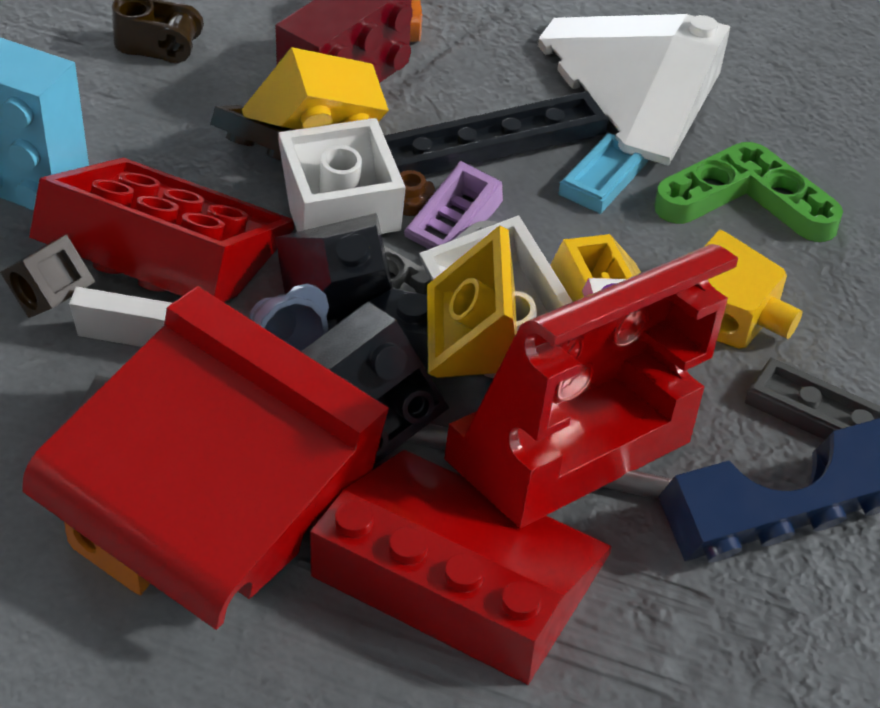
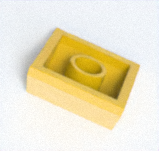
(473, 310)

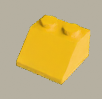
(317, 91)

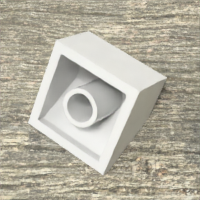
(341, 175)

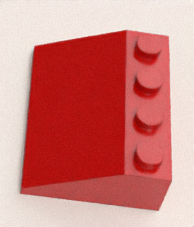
(157, 227)
(454, 564)

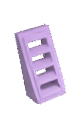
(462, 180)

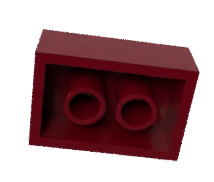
(352, 30)

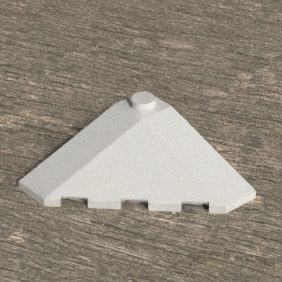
(641, 72)

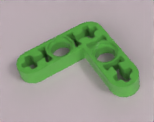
(750, 171)

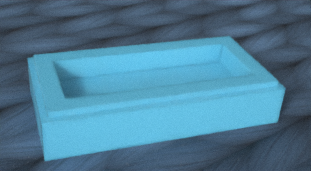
(601, 175)

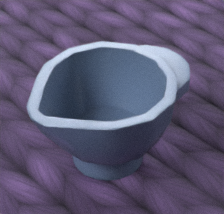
(295, 316)

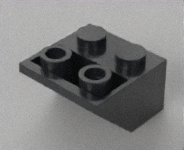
(381, 362)

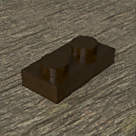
(247, 130)

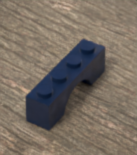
(722, 509)

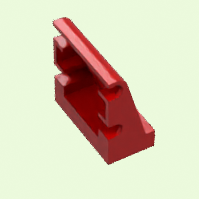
(594, 389)
(207, 456)

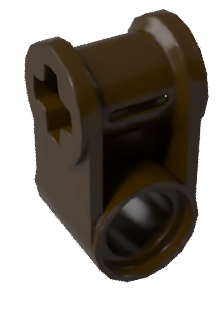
(151, 29)

